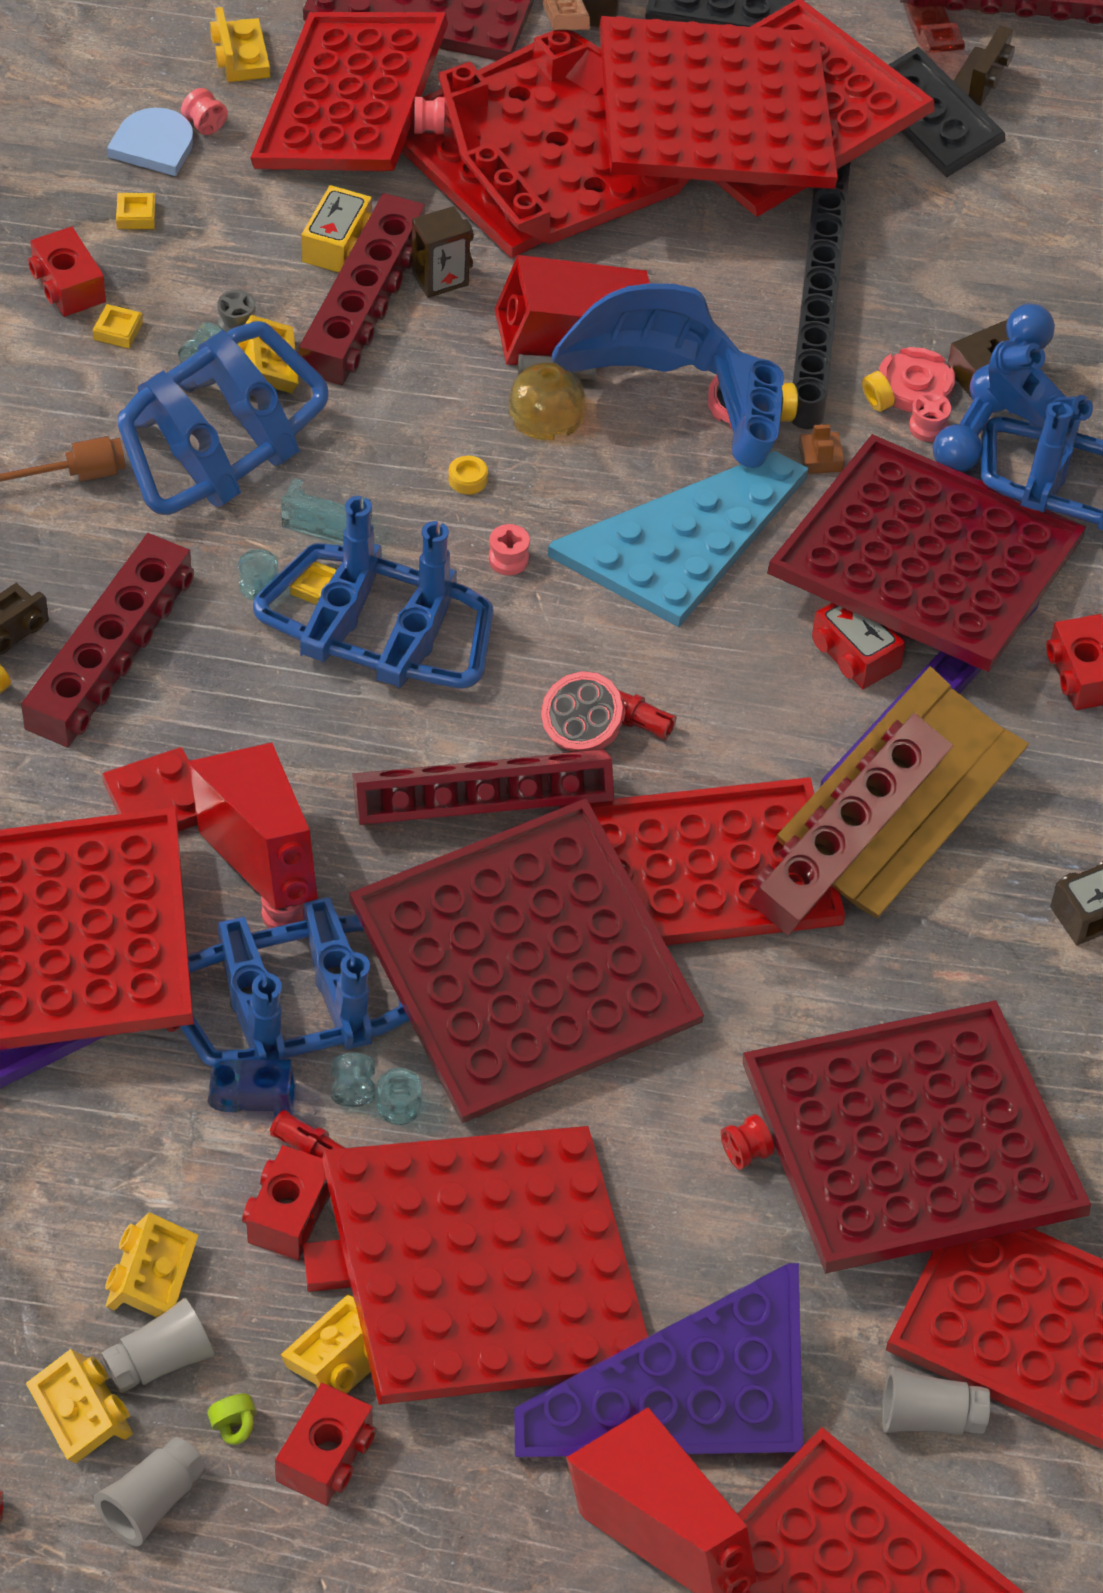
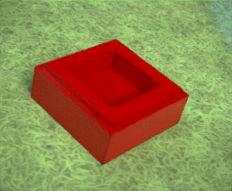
(325, 1266)

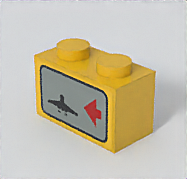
(335, 228)

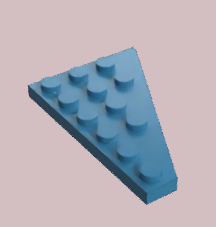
(683, 542)

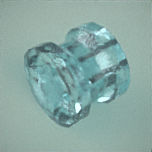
(259, 562)
(353, 1080)
(399, 1108)

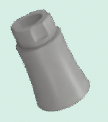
(158, 1348)
(932, 1404)
(149, 1490)

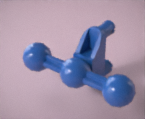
(1009, 383)

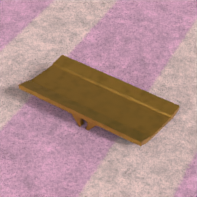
(939, 805)

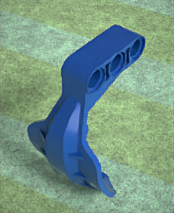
(673, 328)

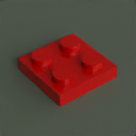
(154, 784)

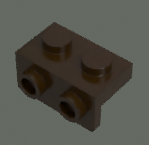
(984, 66)
(20, 615)

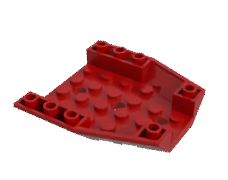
(512, 140)

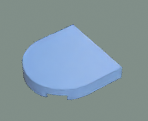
(153, 140)

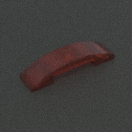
(934, 29)

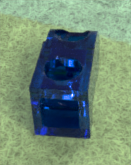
(252, 1086)

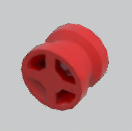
(747, 1141)

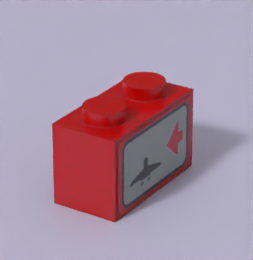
(857, 644)

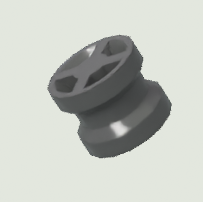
(235, 309)

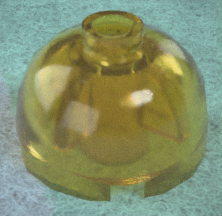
(547, 401)

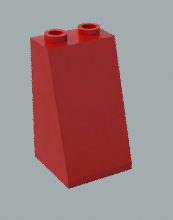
(549, 297)
(255, 822)
(662, 1506)

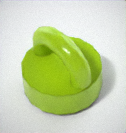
(230, 1413)

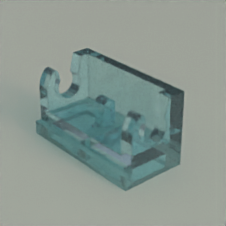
(313, 514)

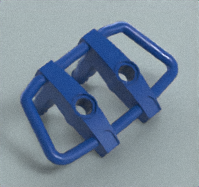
(165, 404)
(1049, 465)
(349, 588)
(261, 1012)

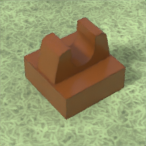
(821, 450)

